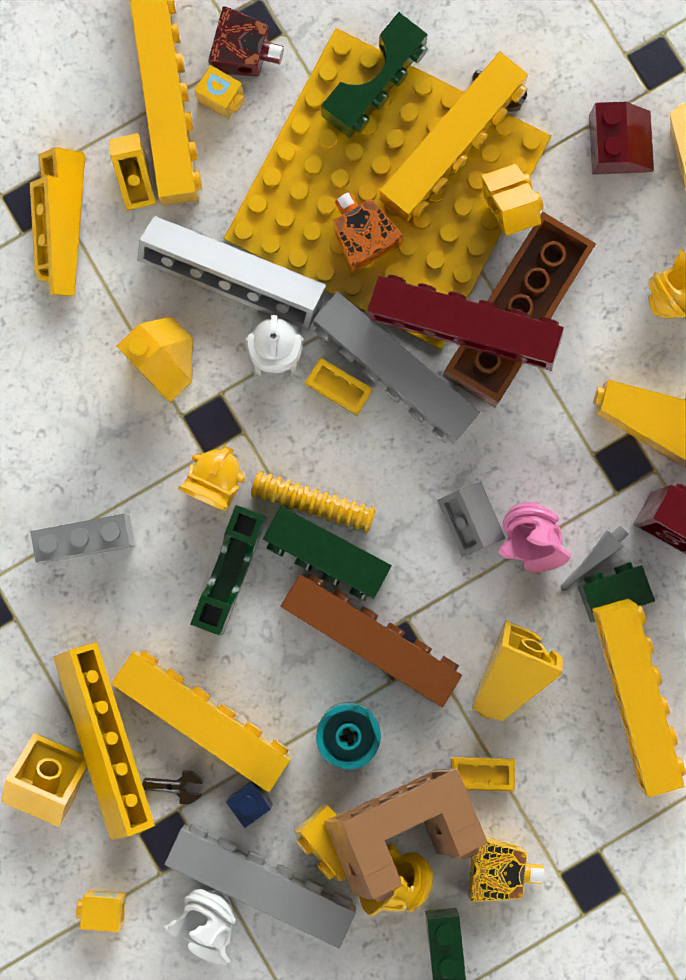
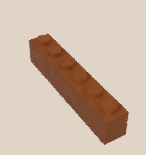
(372, 640)

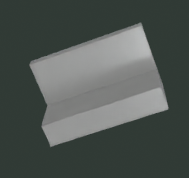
(471, 519)

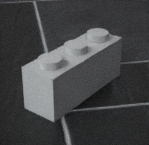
(82, 538)

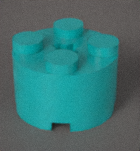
(339, 751)

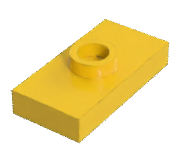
(338, 386)
(486, 773)

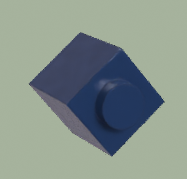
(249, 803)

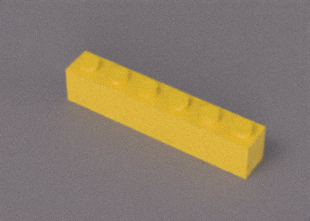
(453, 137)
(639, 698)
(202, 720)
(103, 741)

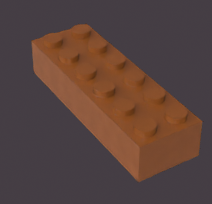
(532, 284)

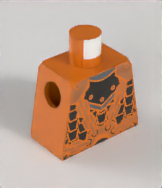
(364, 232)

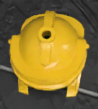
(669, 290)
(214, 478)
(416, 882)

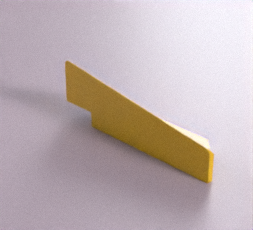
(57, 217)

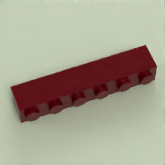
(466, 322)

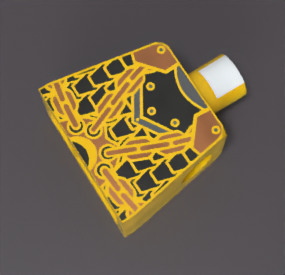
(501, 871)

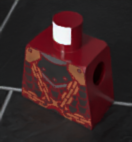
(242, 45)

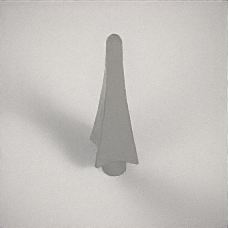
(606, 546)

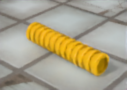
(312, 502)

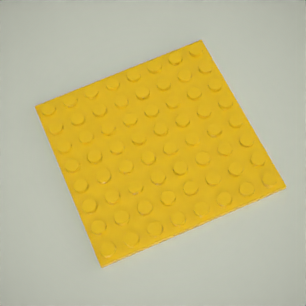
(313, 164)

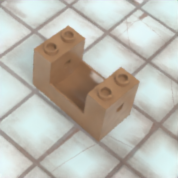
(361, 832)

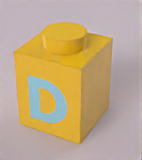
(220, 92)
(101, 910)

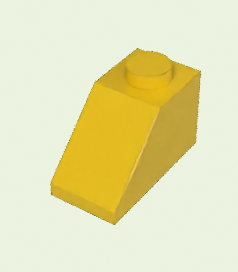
(132, 171)

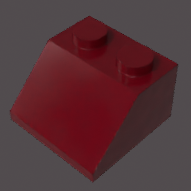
(620, 138)

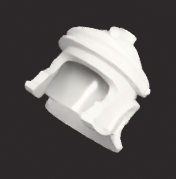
(278, 353)
(206, 924)

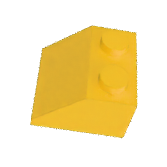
(45, 780)

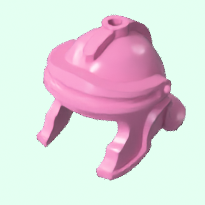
(533, 538)

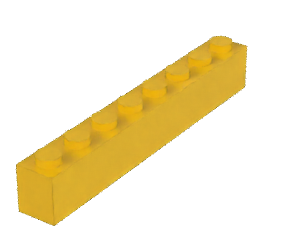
(165, 101)

